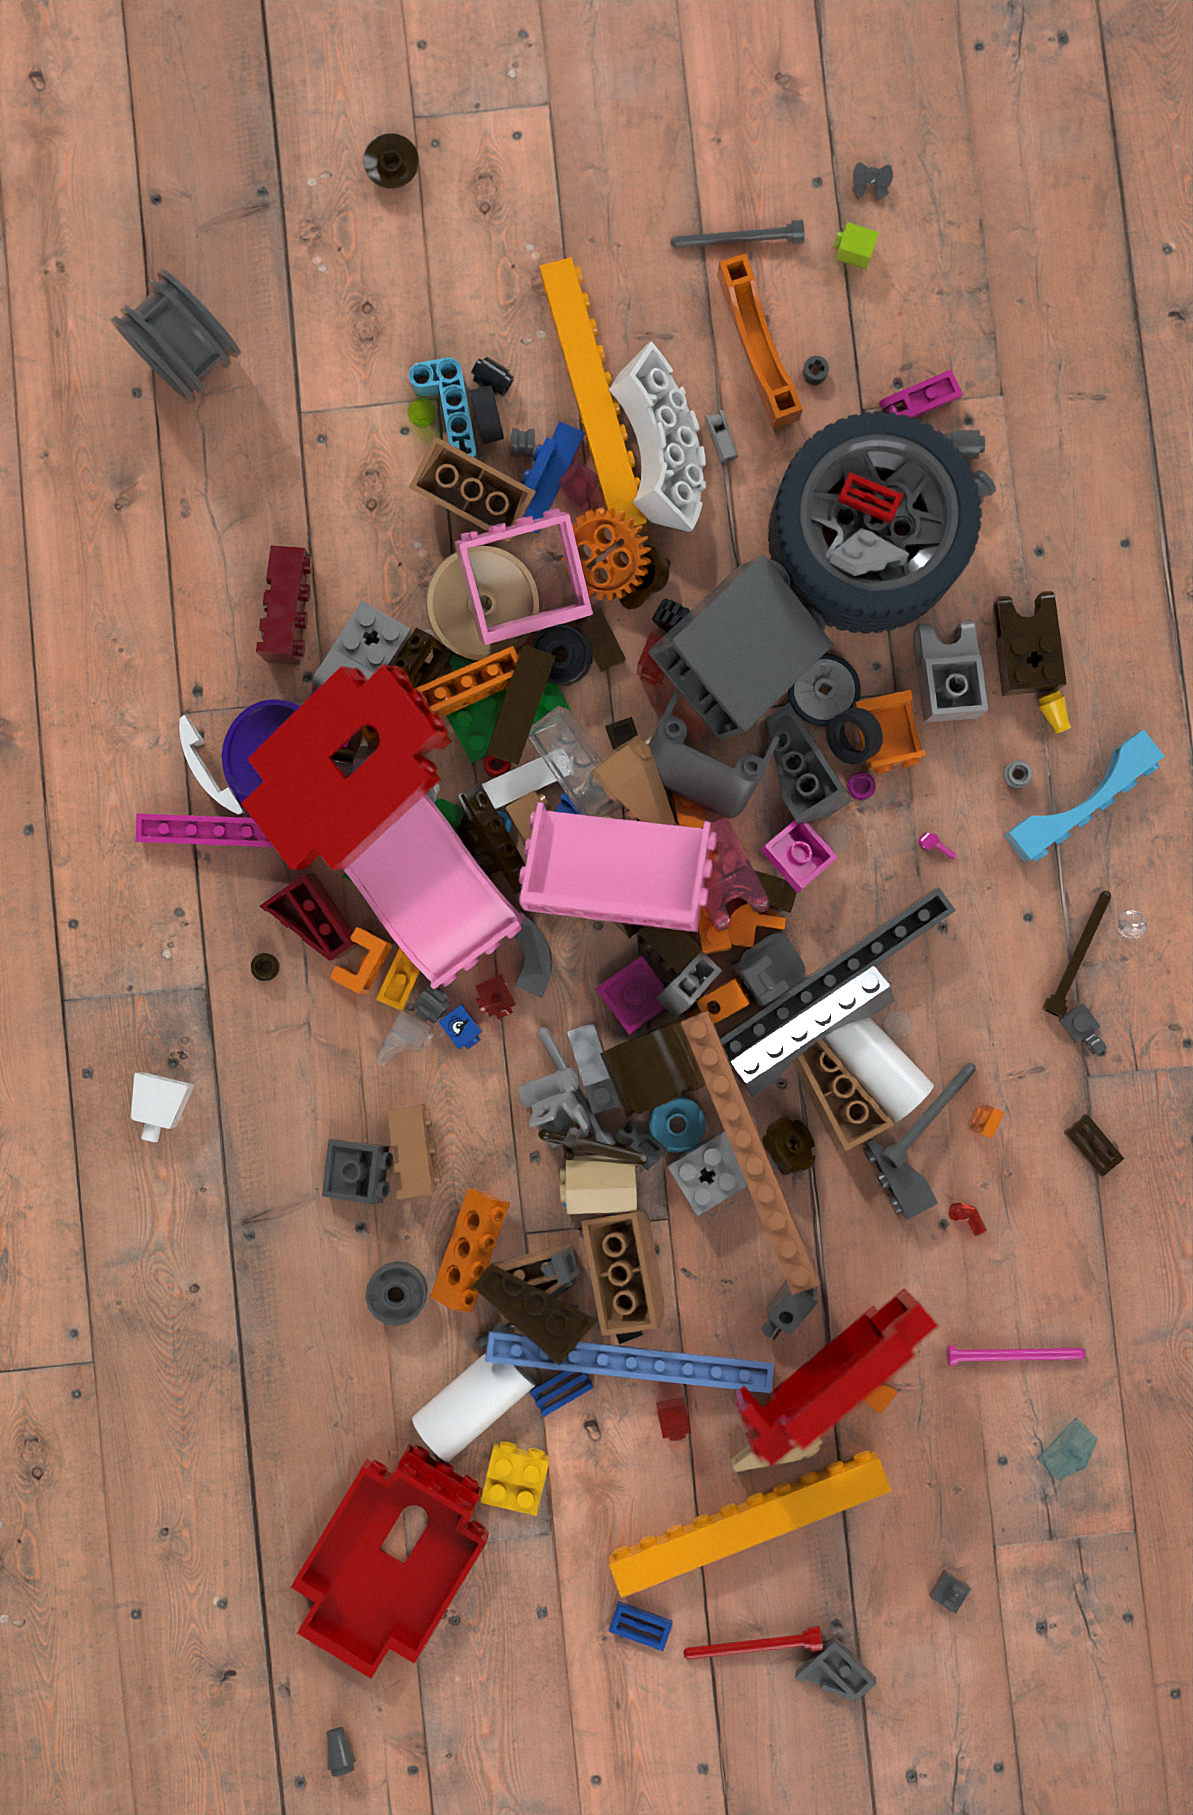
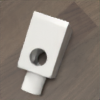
(158, 1103)

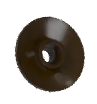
(386, 150)

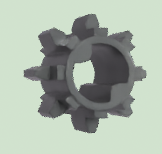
(431, 1004)

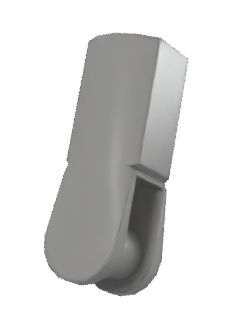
(722, 440)

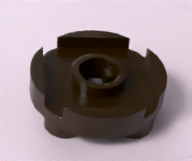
(789, 1159)

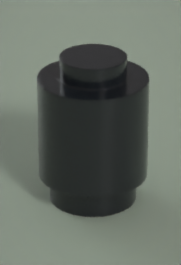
(491, 373)

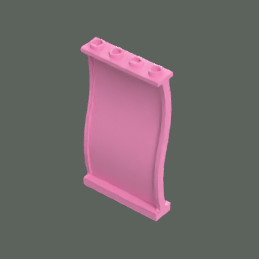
(433, 894)

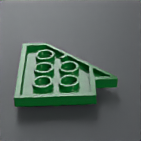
(477, 721)

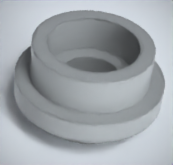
(1025, 770)

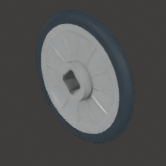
(834, 674)

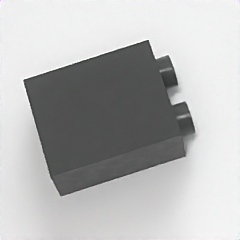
(742, 647)

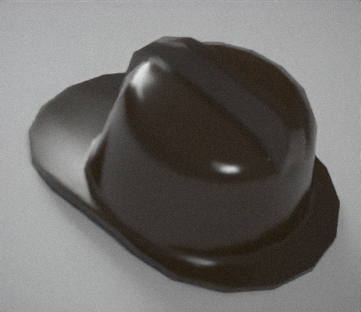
(652, 582)

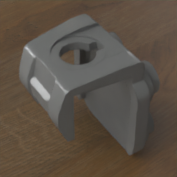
(769, 968)

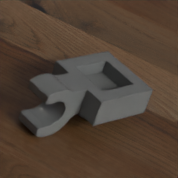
(1081, 1025)

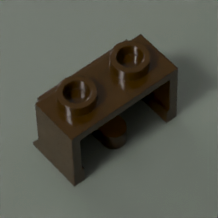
(416, 651)

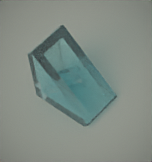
(1069, 1451)

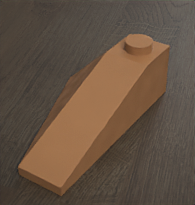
(634, 779)

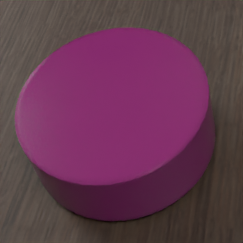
(860, 786)

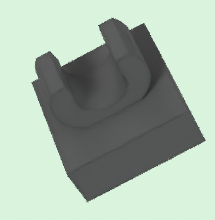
(562, 1265)
(950, 1591)

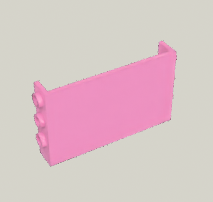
(616, 869)

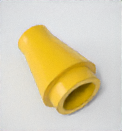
(1055, 710)

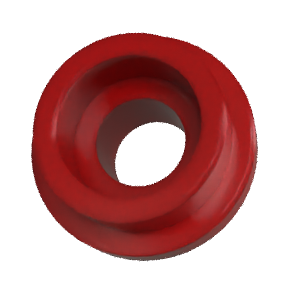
(487, 764)

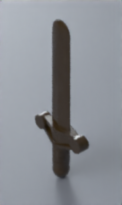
(572, 1141)

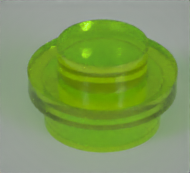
(421, 413)

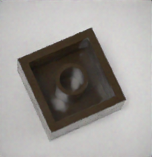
(672, 946)

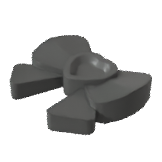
(881, 177)

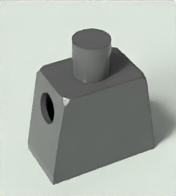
(788, 1310)

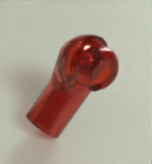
(969, 1214)

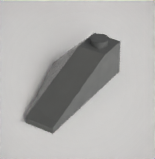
(805, 776)

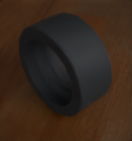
(487, 414)
(869, 727)

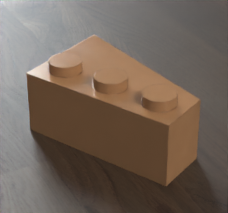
(413, 1151)
(529, 1268)

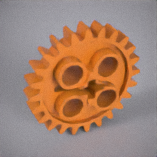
(620, 575)

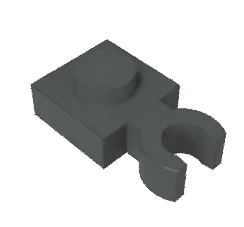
(642, 1143)

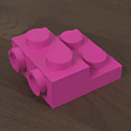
(799, 854)

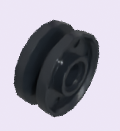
(579, 653)

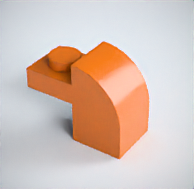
(744, 922)

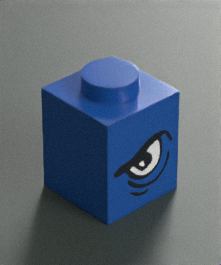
(461, 1027)

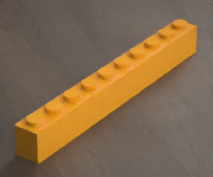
(591, 388)
(748, 1523)

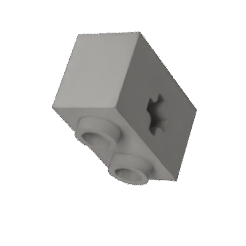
(688, 984)

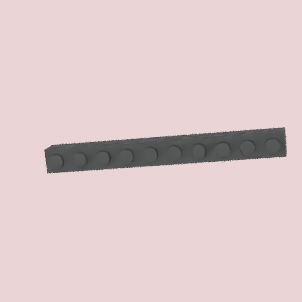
(839, 971)

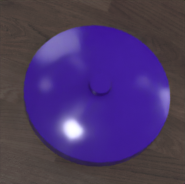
(245, 736)

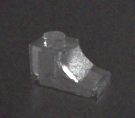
(406, 1034)

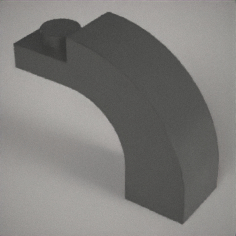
(538, 959)

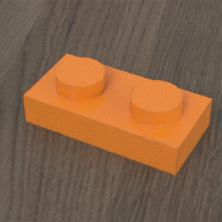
(986, 1120)

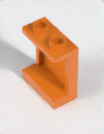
(899, 731)

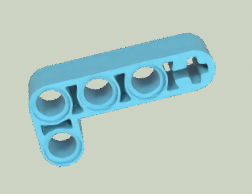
(447, 389)

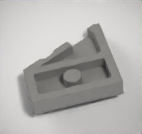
(866, 552)

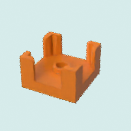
(369, 965)

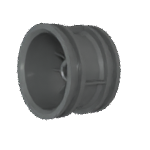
(176, 335)

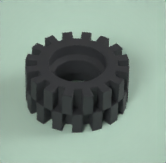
(669, 614)

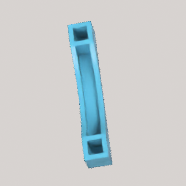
(1128, 762)

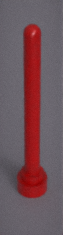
(808, 1639)

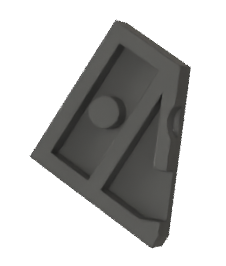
(837, 1671)

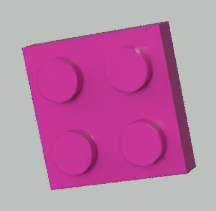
(633, 994)

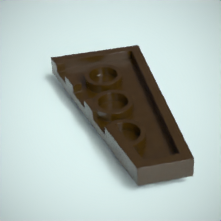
(538, 1315)

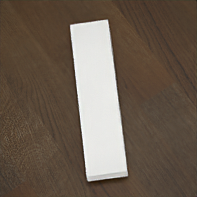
(517, 784)

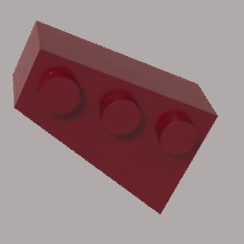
(313, 916)

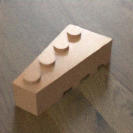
(839, 1099)

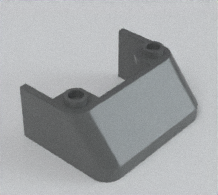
(699, 776)

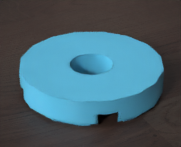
(693, 1130)

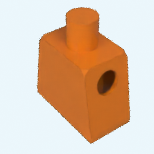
(731, 997)

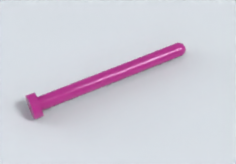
(954, 1356)

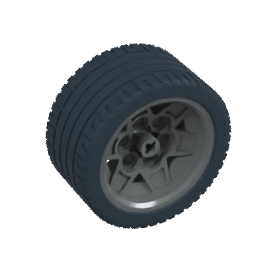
(918, 466)

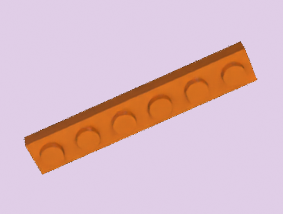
(693, 815)

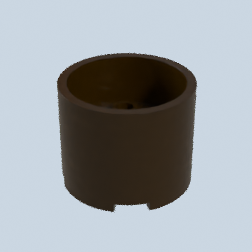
(653, 1069)

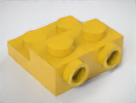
(515, 1478)

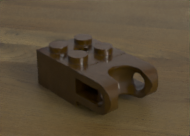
(1027, 638)

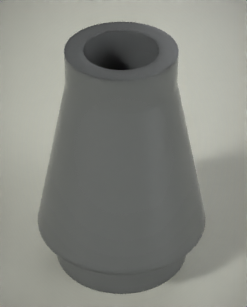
(339, 1753)

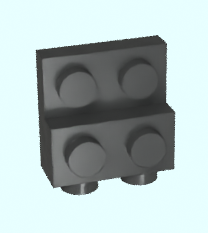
(356, 1171)

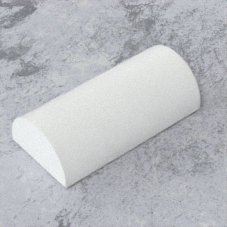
(880, 1067)
(470, 1405)

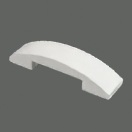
(190, 742)

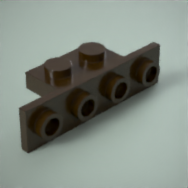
(488, 838)

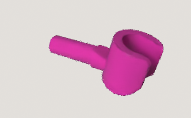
(931, 840)

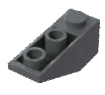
(908, 1187)

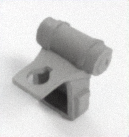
(555, 1103)

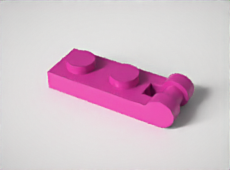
(924, 396)

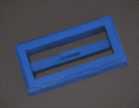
(545, 1410)
(644, 1615)

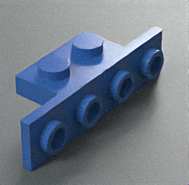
(550, 465)

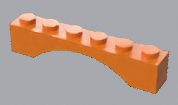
(747, 313)

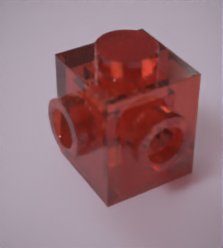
(495, 997)

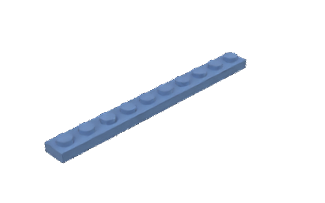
(635, 1363)

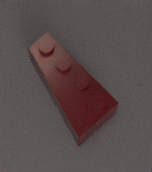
(285, 605)

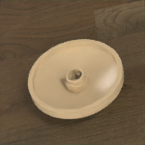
(504, 592)

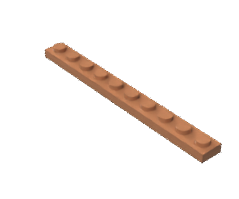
(750, 1153)

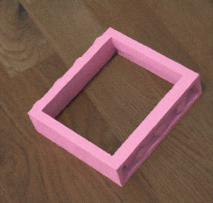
(540, 620)

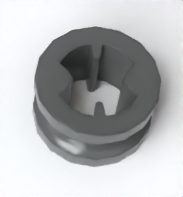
(815, 379)

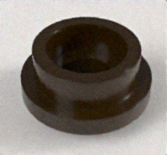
(256, 967)

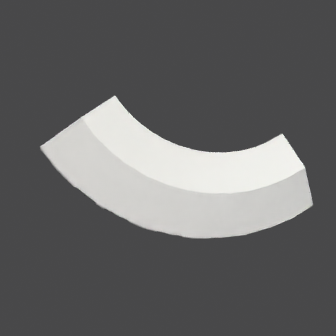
(666, 440)

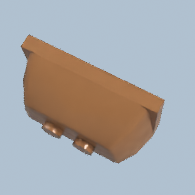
(470, 487)
(624, 1272)

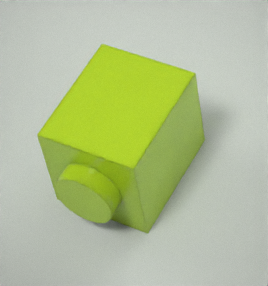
(855, 245)

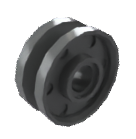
(390, 1310)

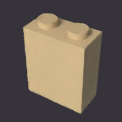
(598, 1185)

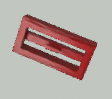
(864, 507)

